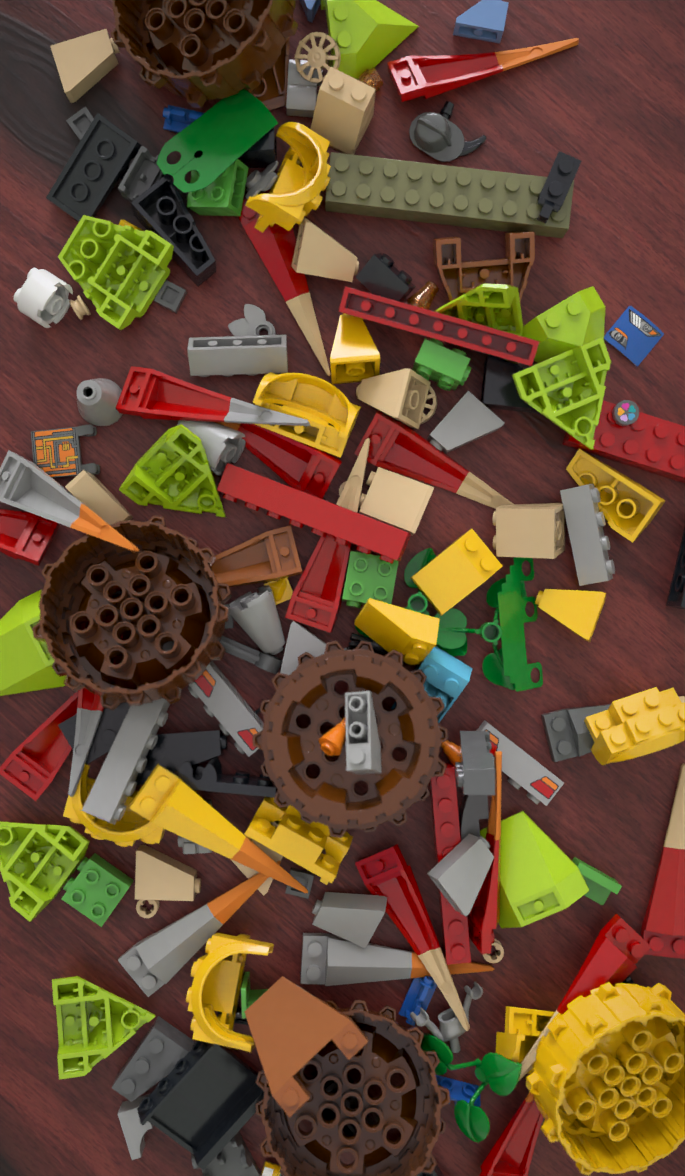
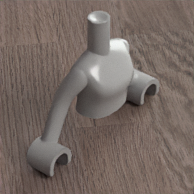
(450, 1026)

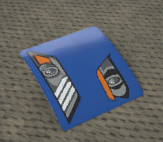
(633, 335)

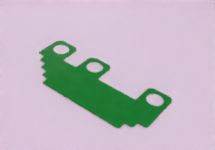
(512, 620)

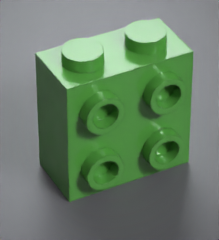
(223, 195)
(442, 365)
(368, 578)
(96, 889)

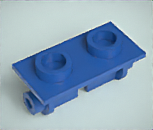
(179, 118)
(418, 996)
(459, 1090)

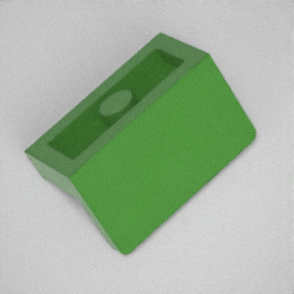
(599, 883)
(248, 996)

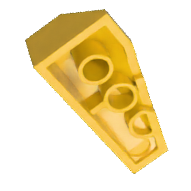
(623, 501)

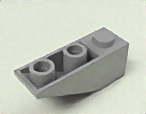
(362, 735)

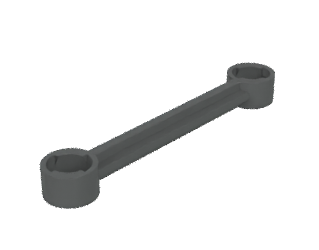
(258, 658)

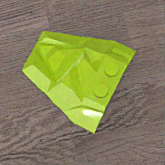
(117, 267)

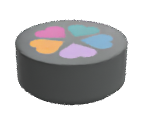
(625, 413)

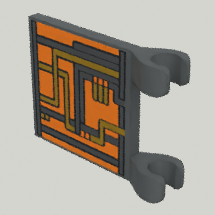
(60, 451)

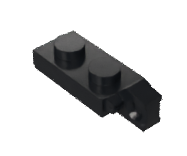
(557, 185)

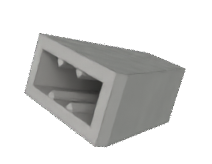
(464, 424)
(299, 642)
(463, 872)
(350, 915)

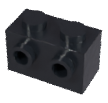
(384, 279)

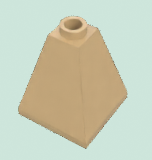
(397, 394)

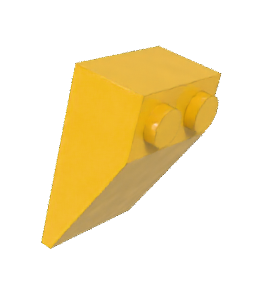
(456, 571)
(399, 629)

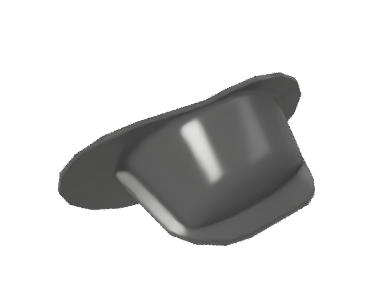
(436, 136)

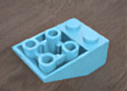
(444, 677)

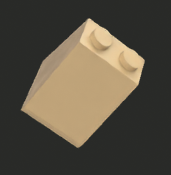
(343, 110)
(395, 500)
(529, 530)

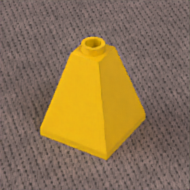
(353, 352)
(573, 609)

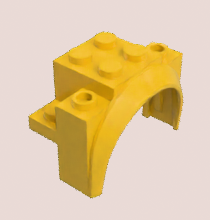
(218, 988)

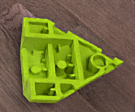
(364, 33)
(489, 306)
(567, 324)
(569, 388)
(175, 475)
(38, 862)
(91, 1024)

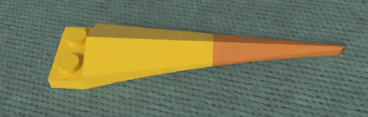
(179, 809)

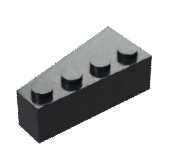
(164, 213)

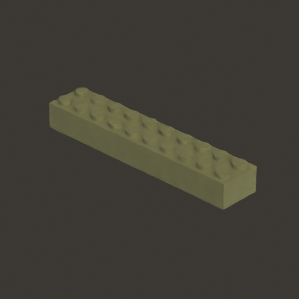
(441, 195)

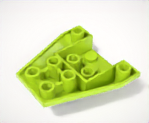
(23, 659)
(533, 874)

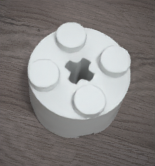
(43, 297)

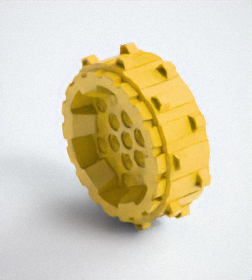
(613, 1078)

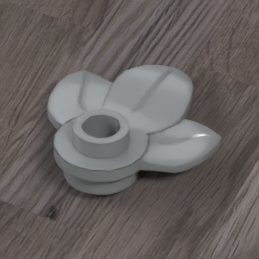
(261, 181)
(252, 323)

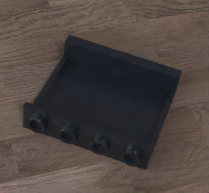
(203, 1100)

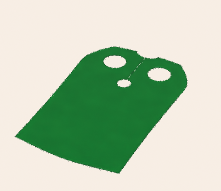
(221, 135)

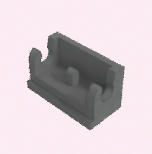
(140, 175)

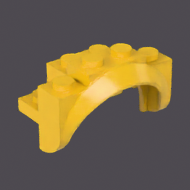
(296, 187)
(311, 400)
(637, 726)
(124, 832)
(298, 839)
(521, 1032)

